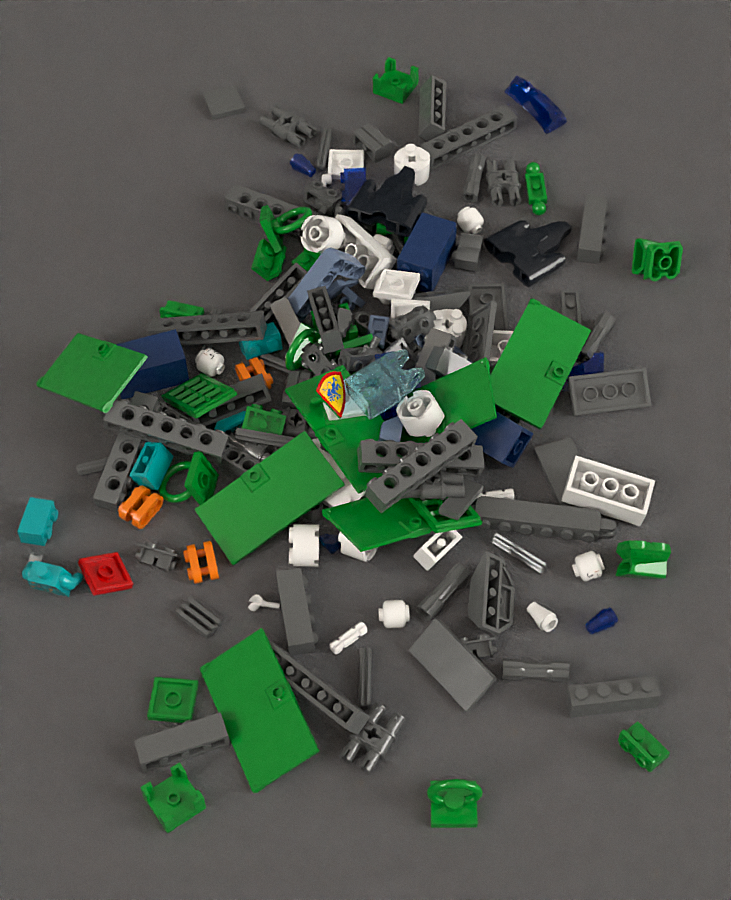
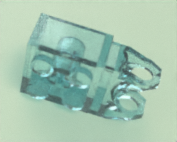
(382, 383)

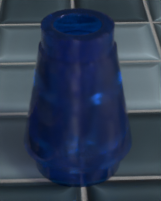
(302, 165)
(601, 621)

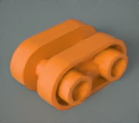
(256, 367)
(140, 506)
(195, 572)

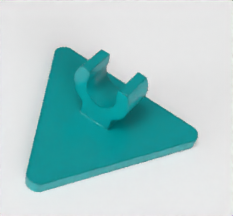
(231, 423)

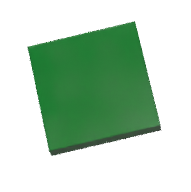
(172, 700)

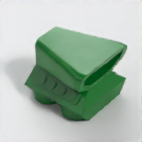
(656, 259)
(643, 559)

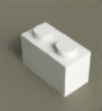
(436, 548)

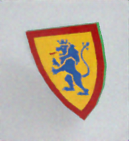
(331, 392)

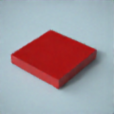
(105, 573)

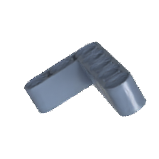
(322, 273)

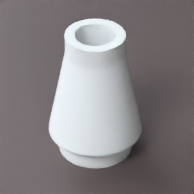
(544, 618)

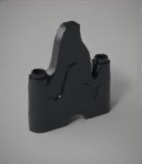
(390, 204)
(529, 249)

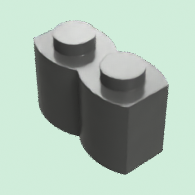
(468, 251)

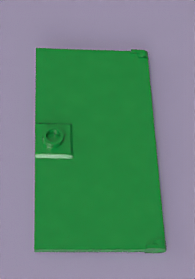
(536, 363)
(92, 372)
(461, 395)
(338, 436)
(269, 497)
(371, 529)
(259, 710)

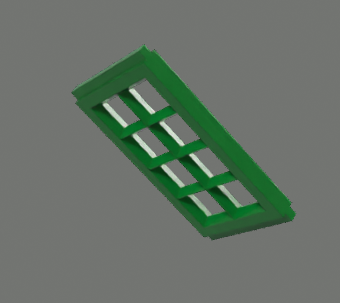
(199, 395)
(443, 526)

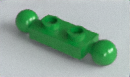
(536, 188)

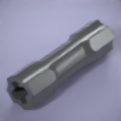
(471, 188)
(601, 328)
(432, 603)
(551, 670)

